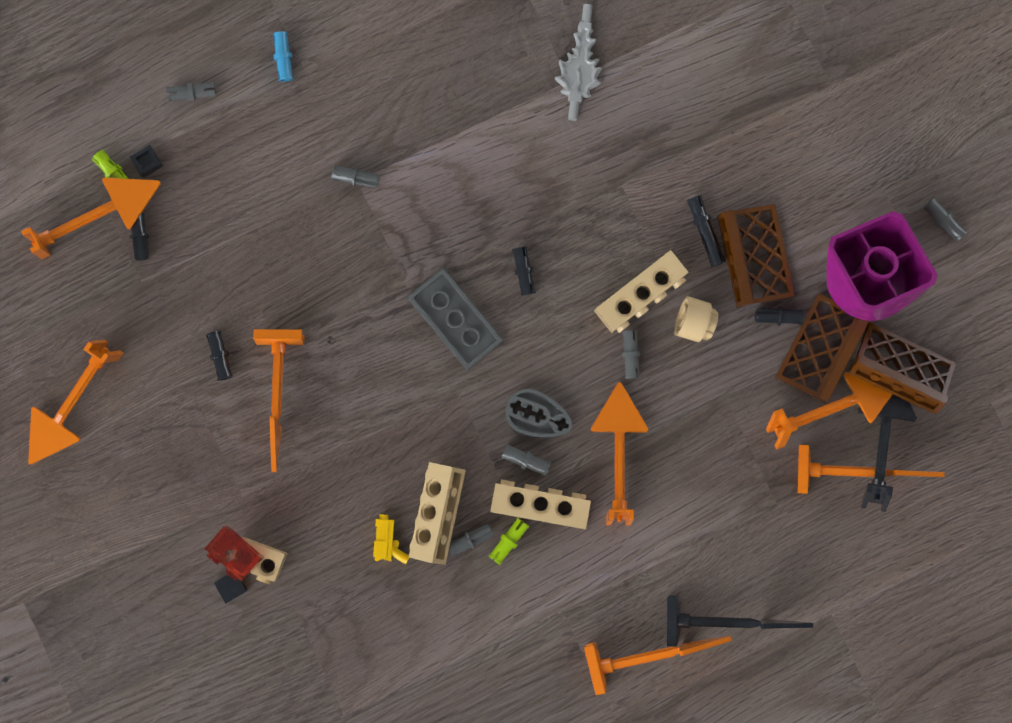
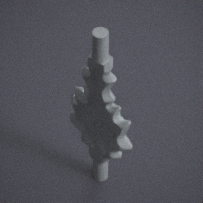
(579, 71)

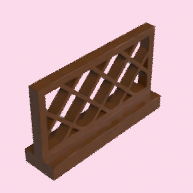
(738, 263)
(840, 360)
(898, 381)

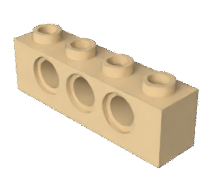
(667, 265)
(576, 518)
(442, 523)

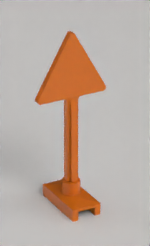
(127, 197)
(278, 340)
(868, 396)
(619, 417)
(48, 433)
(807, 469)
(599, 667)

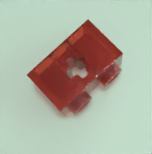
(247, 556)

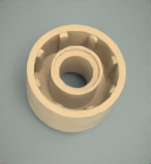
(696, 320)

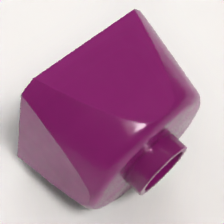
(877, 268)

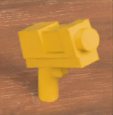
(384, 545)

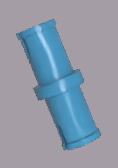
(283, 56)

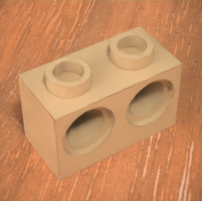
(268, 552)

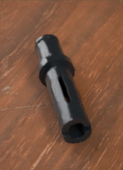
(706, 231)

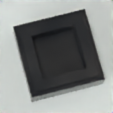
(146, 161)
(229, 588)

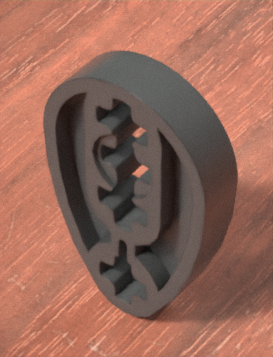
(537, 400)

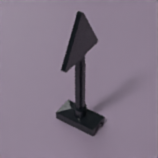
(877, 491)
(676, 620)

